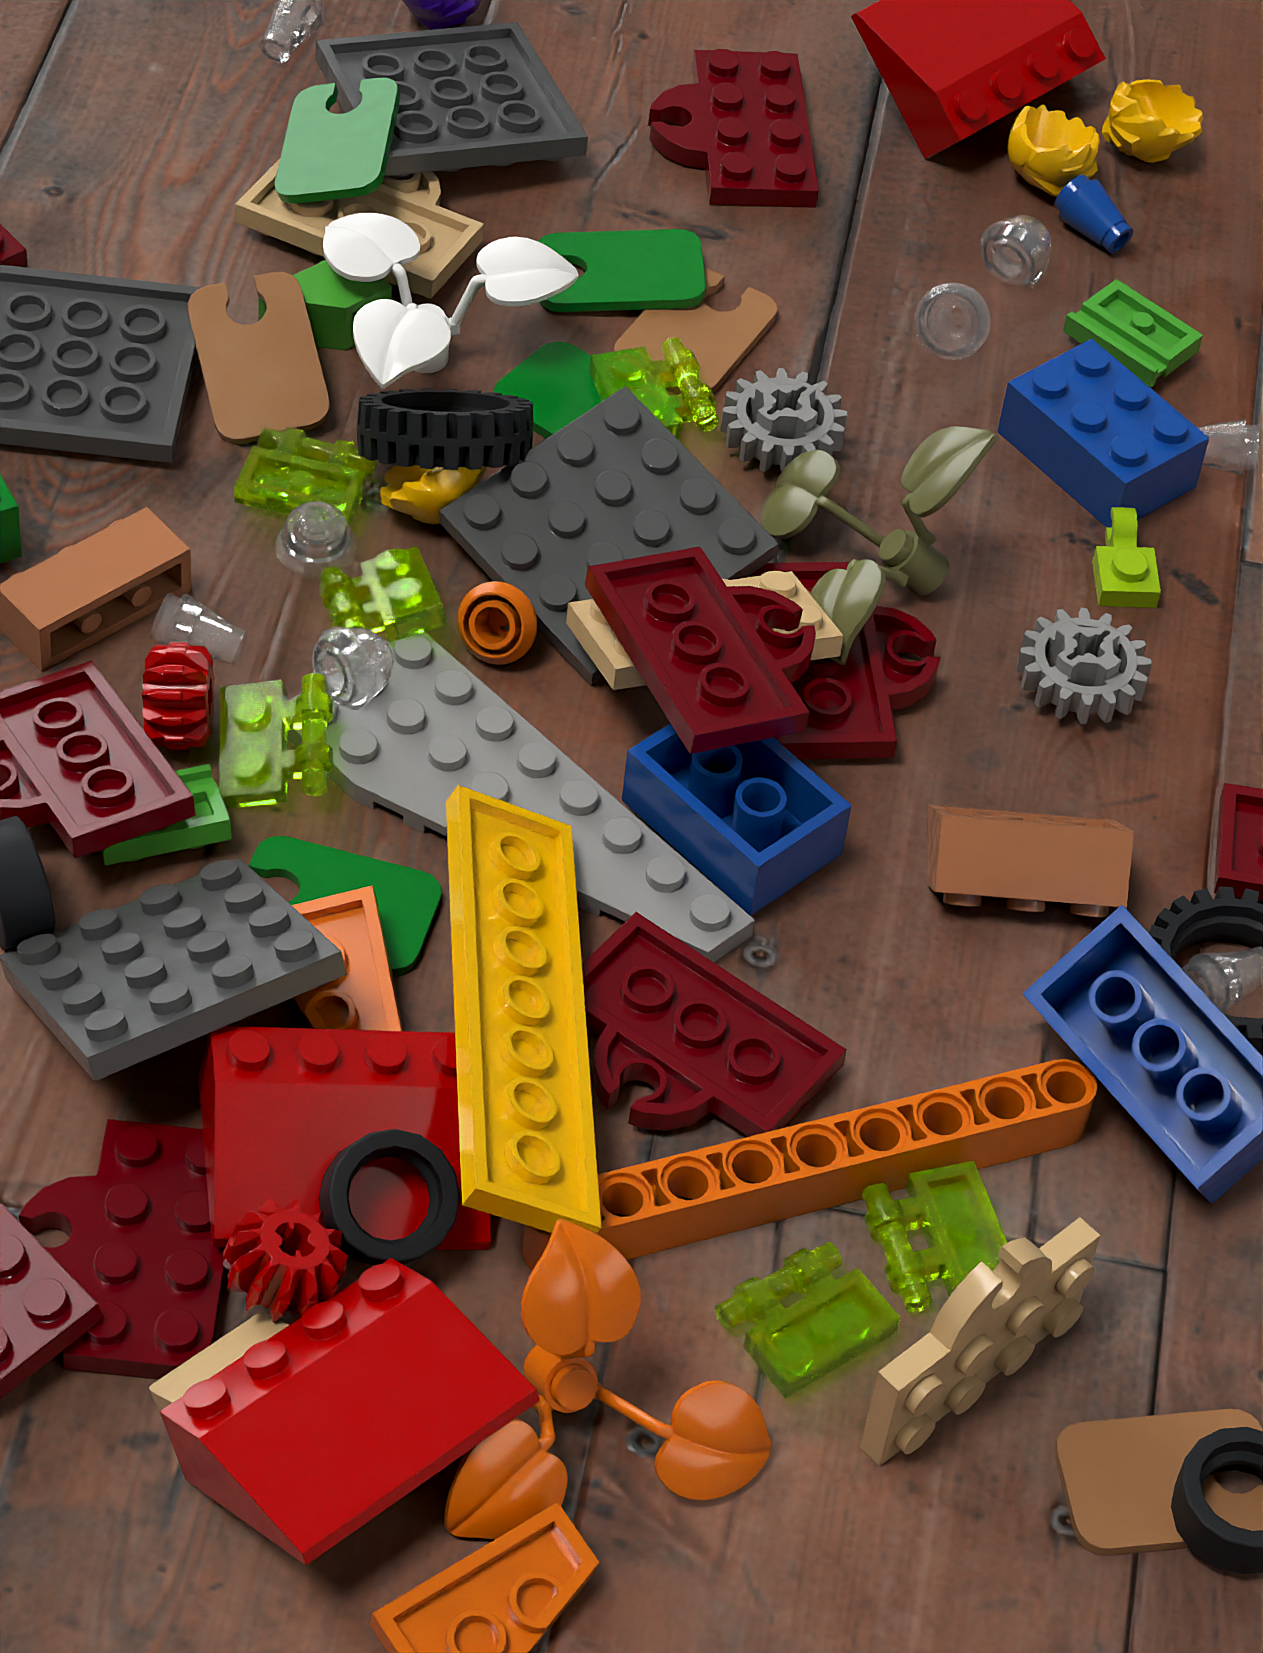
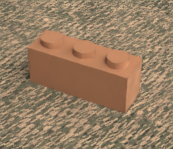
(94, 588)

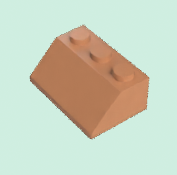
(1028, 859)

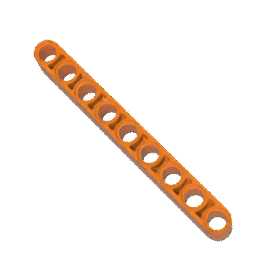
(971, 1121)

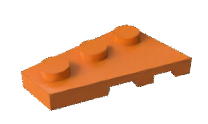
(367, 993)
(496, 1596)

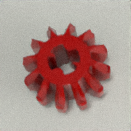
(178, 695)
(284, 1259)

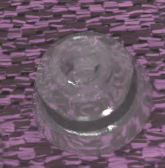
(1016, 250)
(936, 321)
(315, 539)
(354, 663)

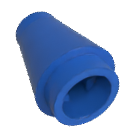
(1093, 213)

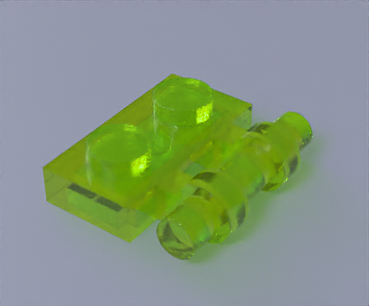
(650, 378)
(299, 470)
(388, 597)
(255, 741)
(955, 1221)
(815, 1333)

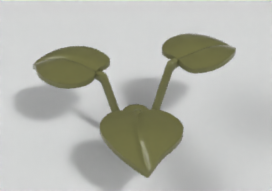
(907, 556)

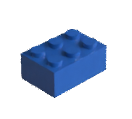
(1102, 433)
(738, 813)

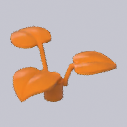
(571, 1299)

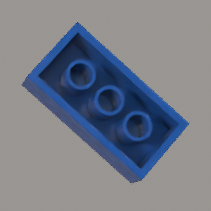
(1159, 1050)

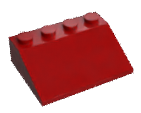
(972, 60)
(295, 1097)
(345, 1410)

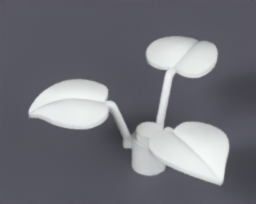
(410, 337)

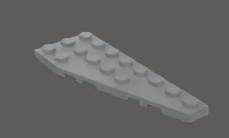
(449, 729)

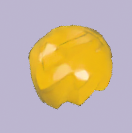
(1151, 120)
(1051, 149)
(426, 491)

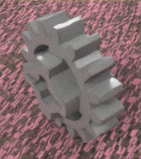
(782, 418)
(1083, 665)

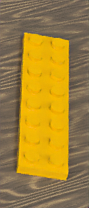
(519, 1016)

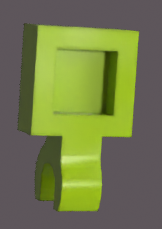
(1123, 571)

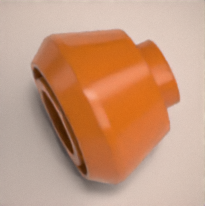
(485, 621)

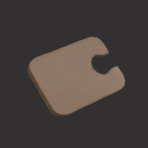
(714, 336)
(259, 370)
(1124, 1476)

